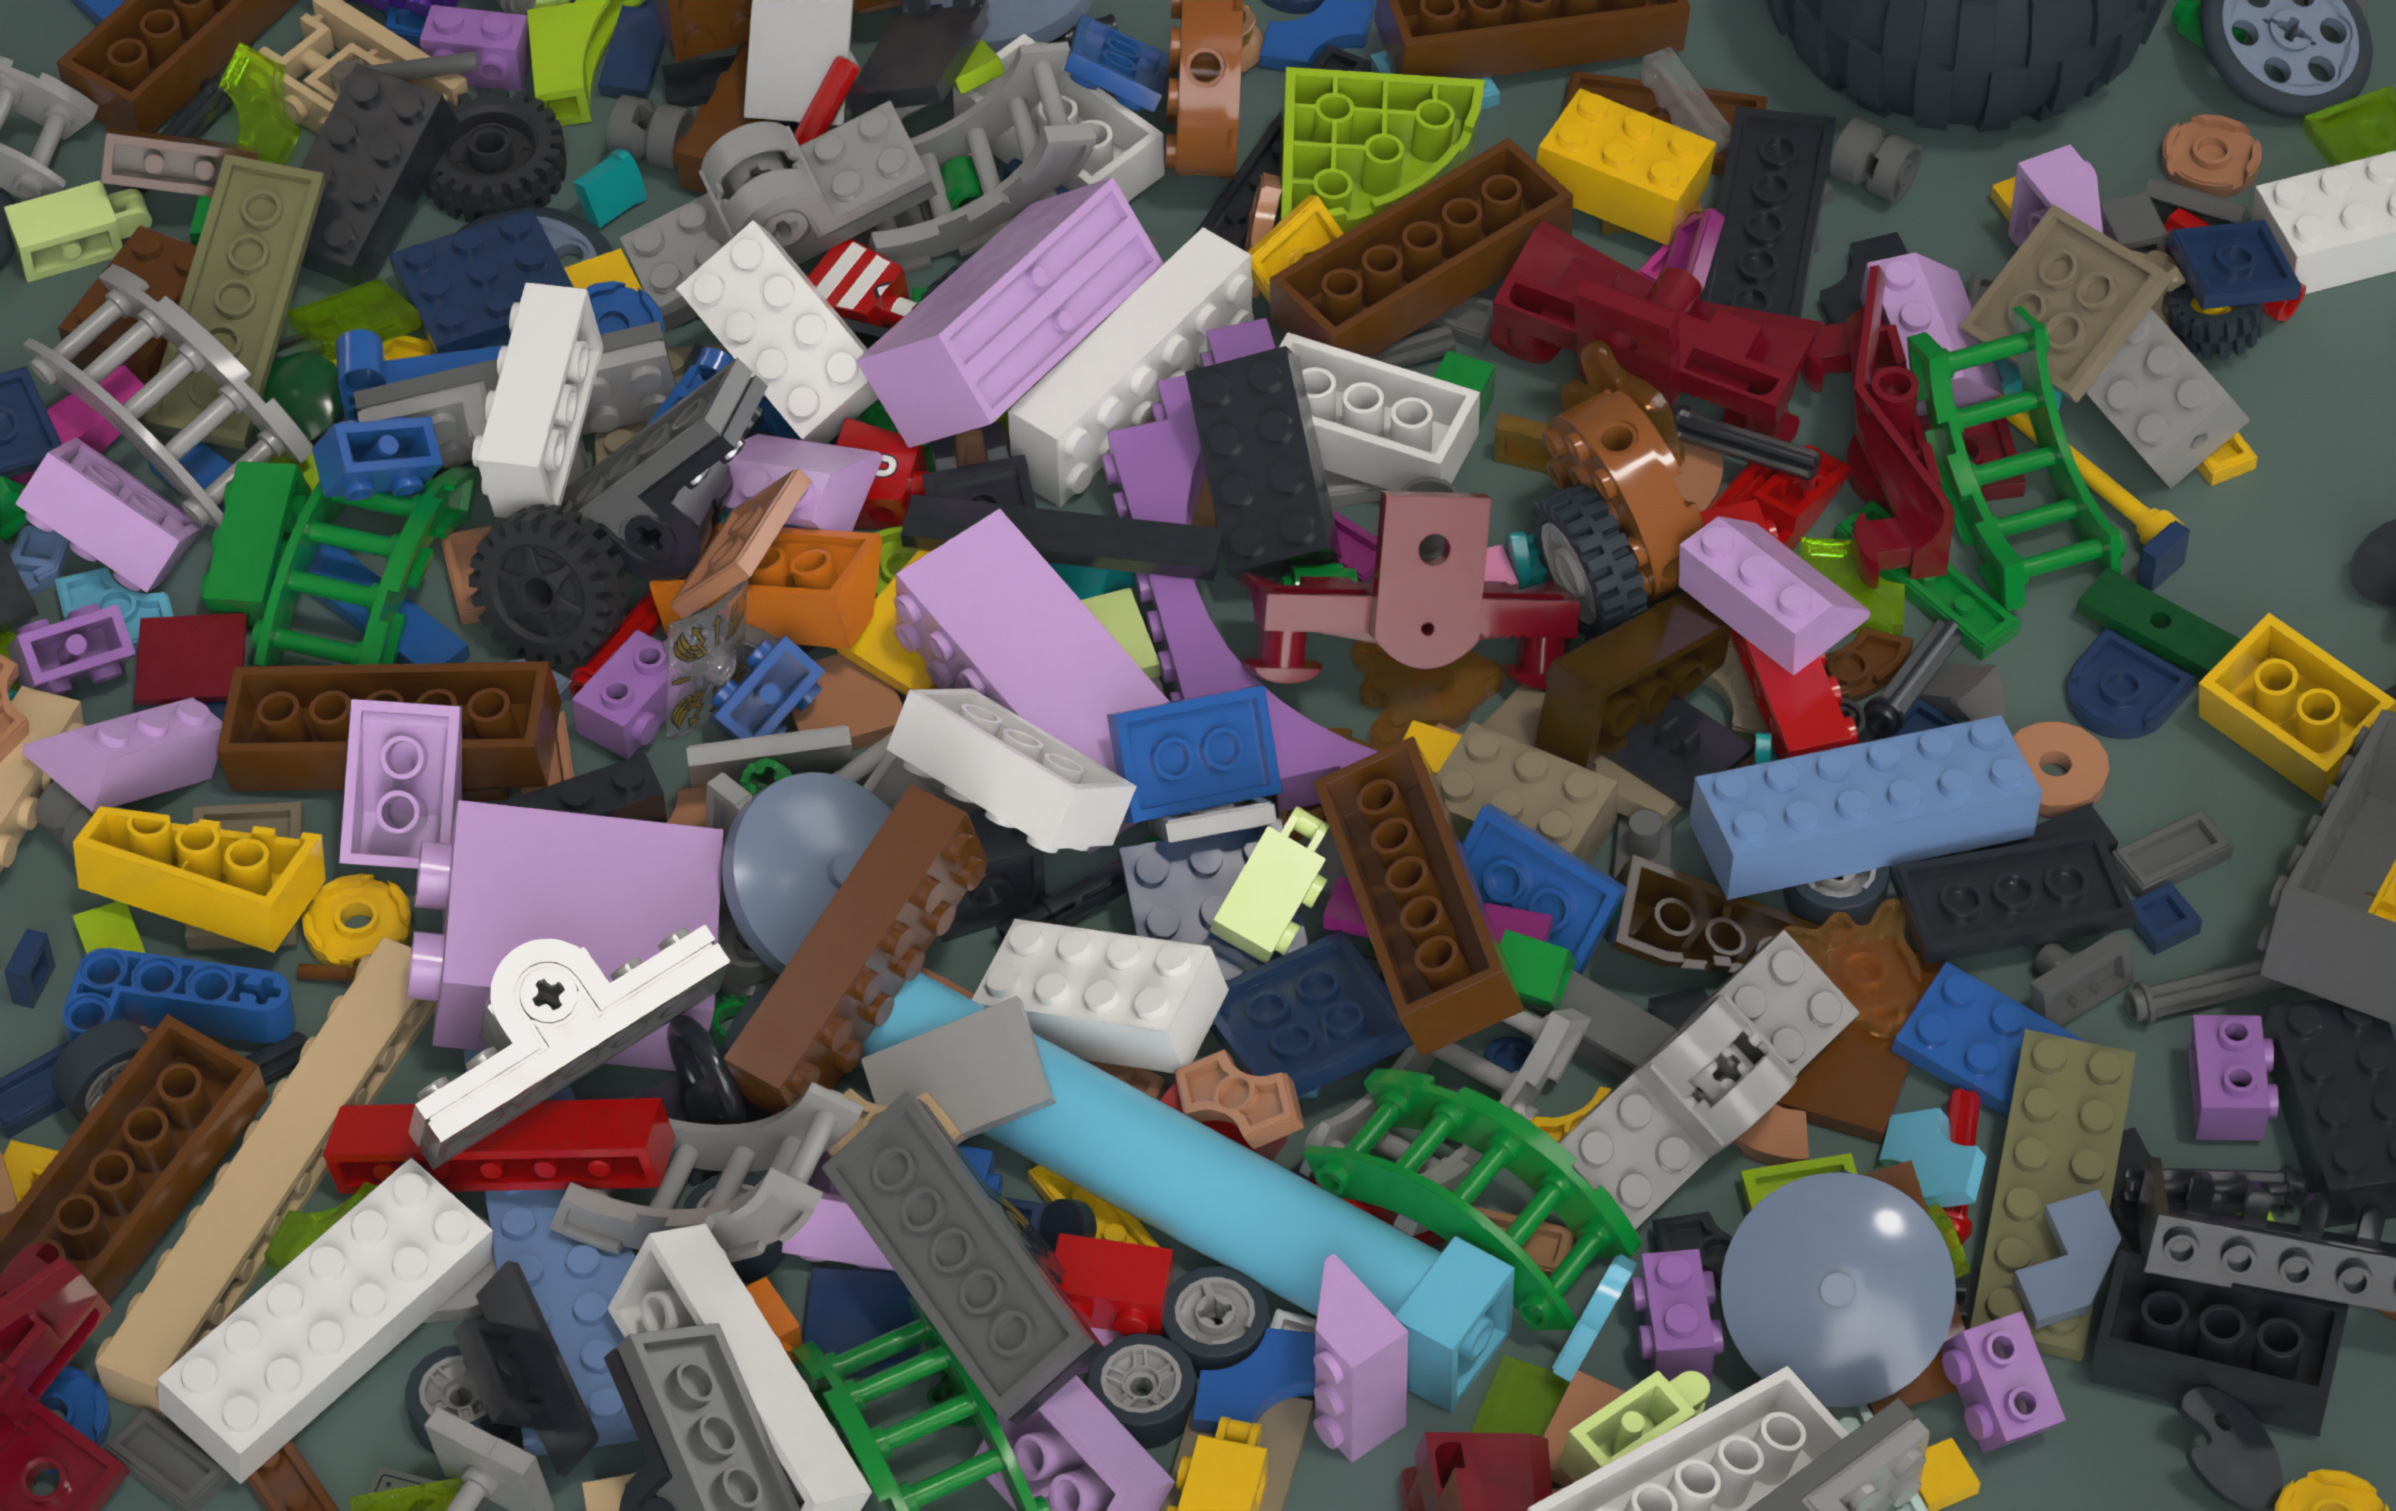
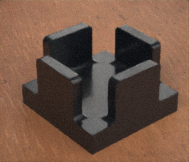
(1010, 882)

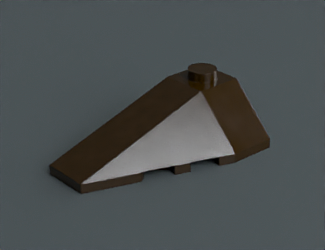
(1689, 921)

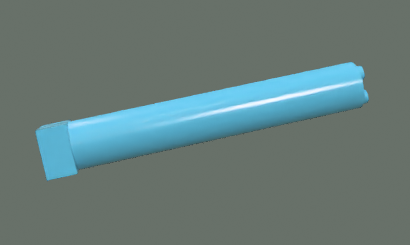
(1240, 1204)

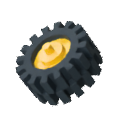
(2214, 328)

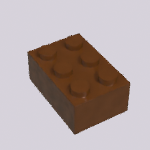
(165, 267)

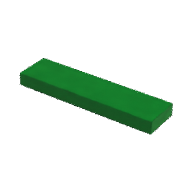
(1953, 596)

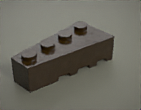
(1628, 678)

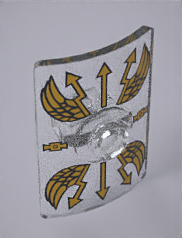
(701, 658)

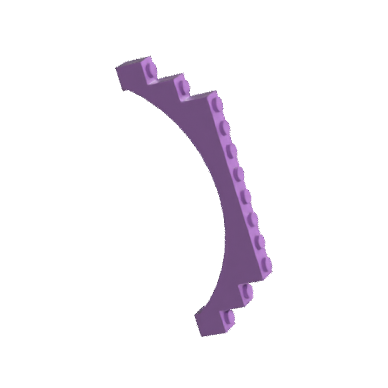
(1161, 479)

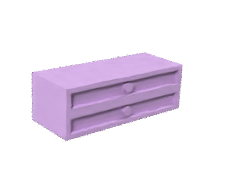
(1010, 313)
(1009, 626)

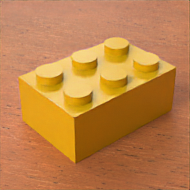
(1627, 165)
(2290, 704)

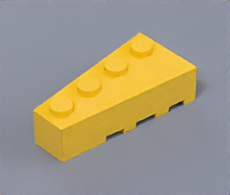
(200, 874)

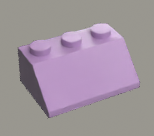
(1932, 299)
(837, 473)
(108, 515)
(1766, 592)
(132, 754)
(1357, 1365)
(1082, 1457)

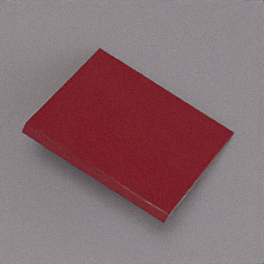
(188, 657)

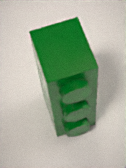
(253, 534)

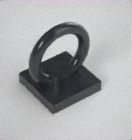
(701, 1090)

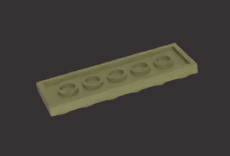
(242, 284)
(2056, 1146)

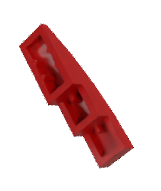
(1797, 502)

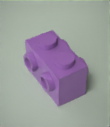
(497, 37)
(84, 646)
(625, 697)
(2230, 1077)
(1676, 1314)
(2001, 1382)

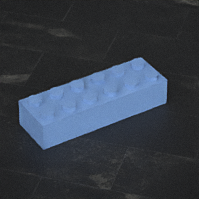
(1864, 807)

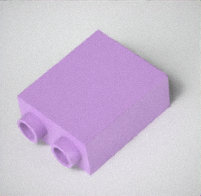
(562, 878)

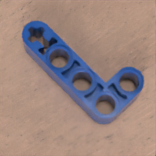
(364, 365)
(201, 994)

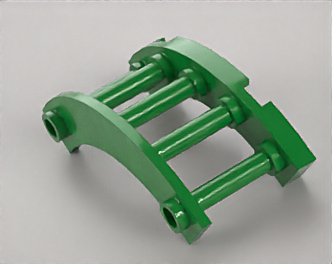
(1962, 480)
(430, 515)
(1505, 1141)
(870, 1448)

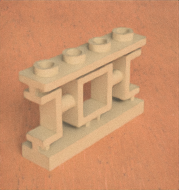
(356, 37)

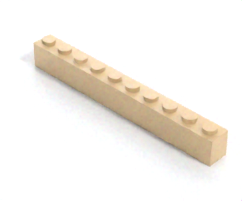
(272, 1173)

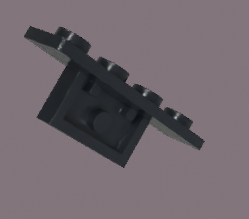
(523, 1370)

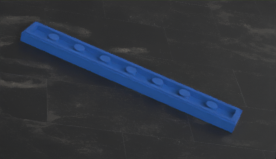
(423, 636)

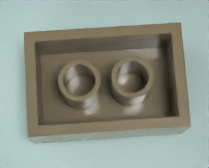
(1532, 786)

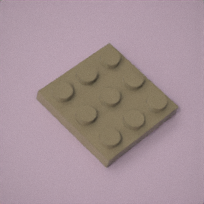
(2082, 291)

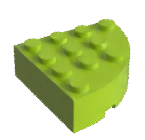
(1371, 137)

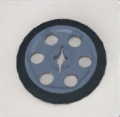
(2301, 94)

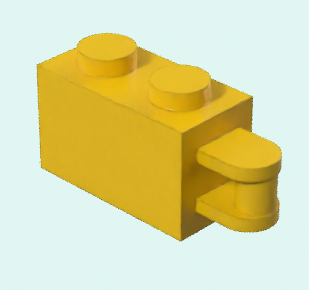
(1224, 1470)

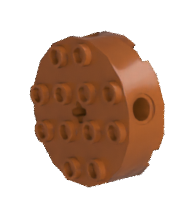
(1207, 90)
(1631, 468)

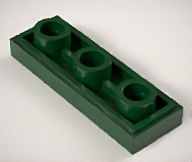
(2155, 623)

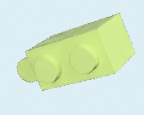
(73, 228)
(1272, 889)
(1633, 1420)

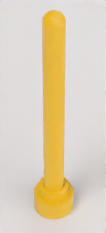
(2148, 521)

